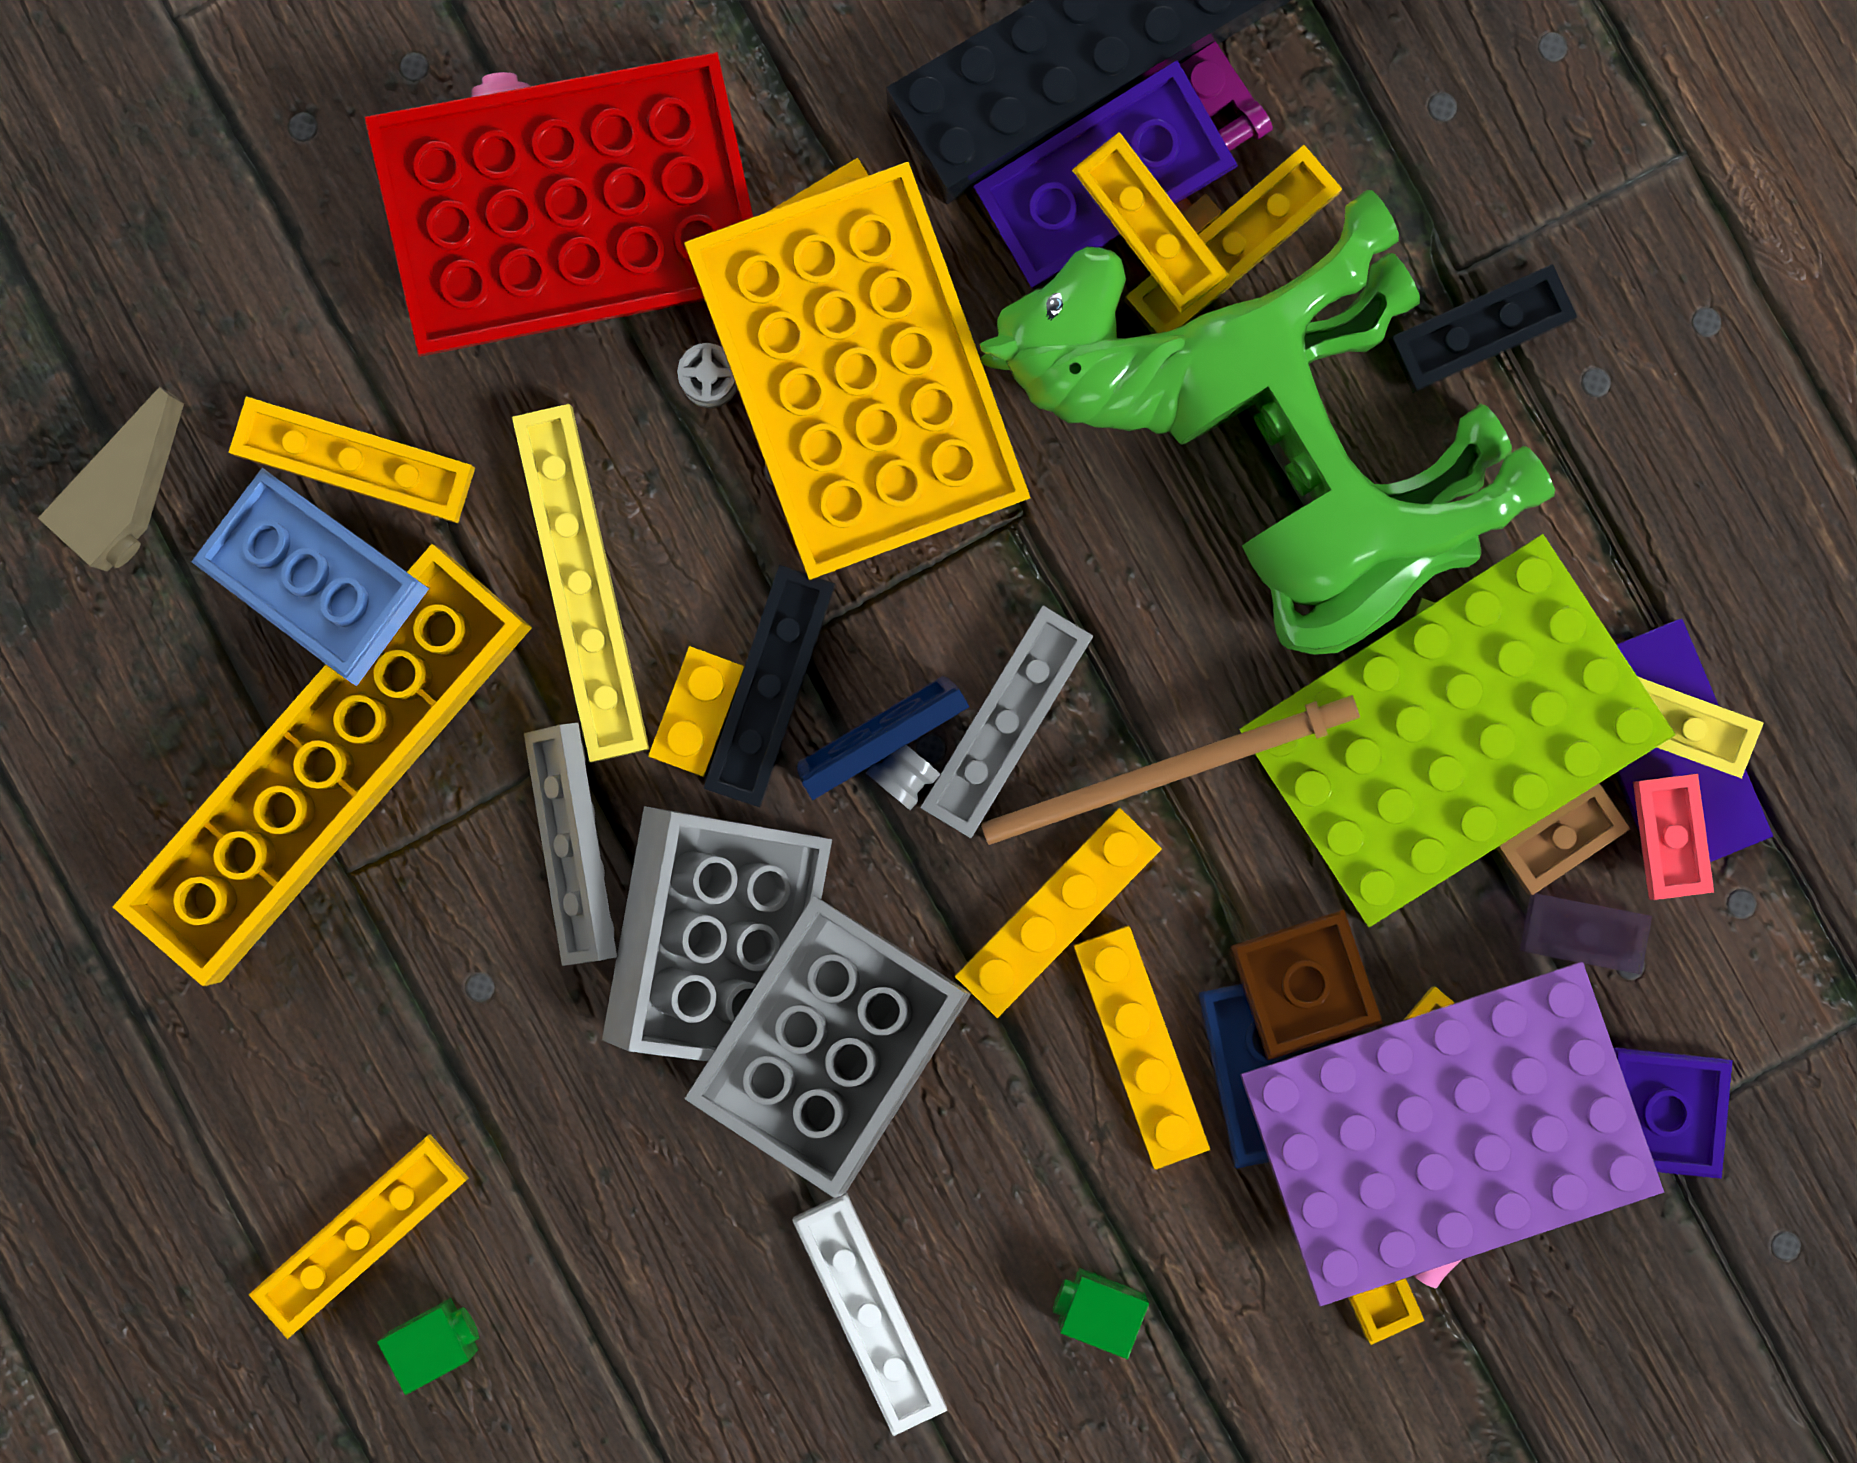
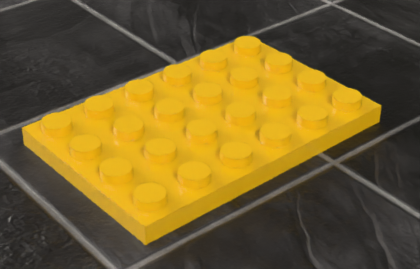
(857, 370)

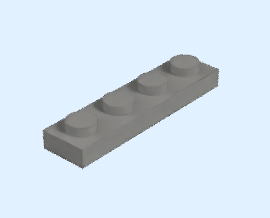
(1006, 721)
(570, 844)

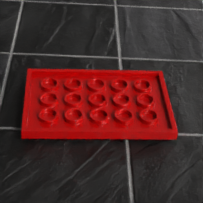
(557, 200)

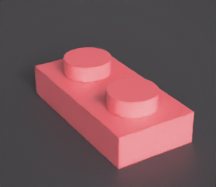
(1673, 837)

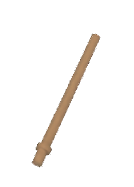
(1312, 721)

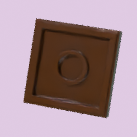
(1305, 984)

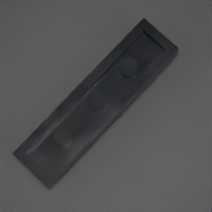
(769, 686)

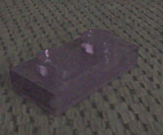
(1586, 933)

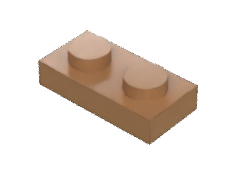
(1563, 839)

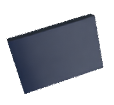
(880, 736)
(1233, 1051)

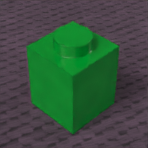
(1100, 1312)
(430, 1345)

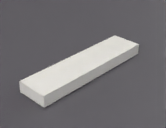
(869, 1314)

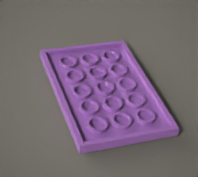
(1451, 1133)

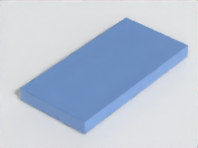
(310, 576)

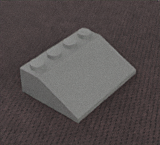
(703, 927)
(827, 1047)

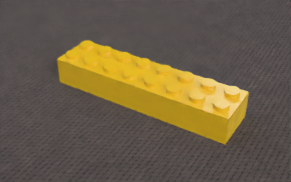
(318, 776)

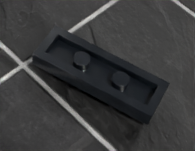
(1482, 328)

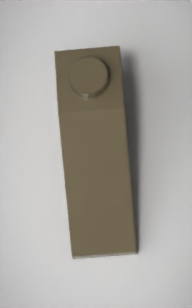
(116, 491)

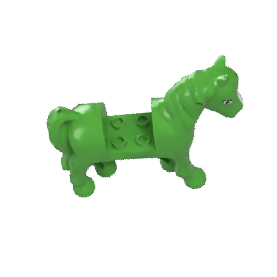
(1358, 542)

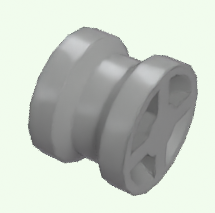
(707, 364)
(903, 775)

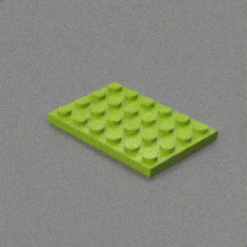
(1464, 731)

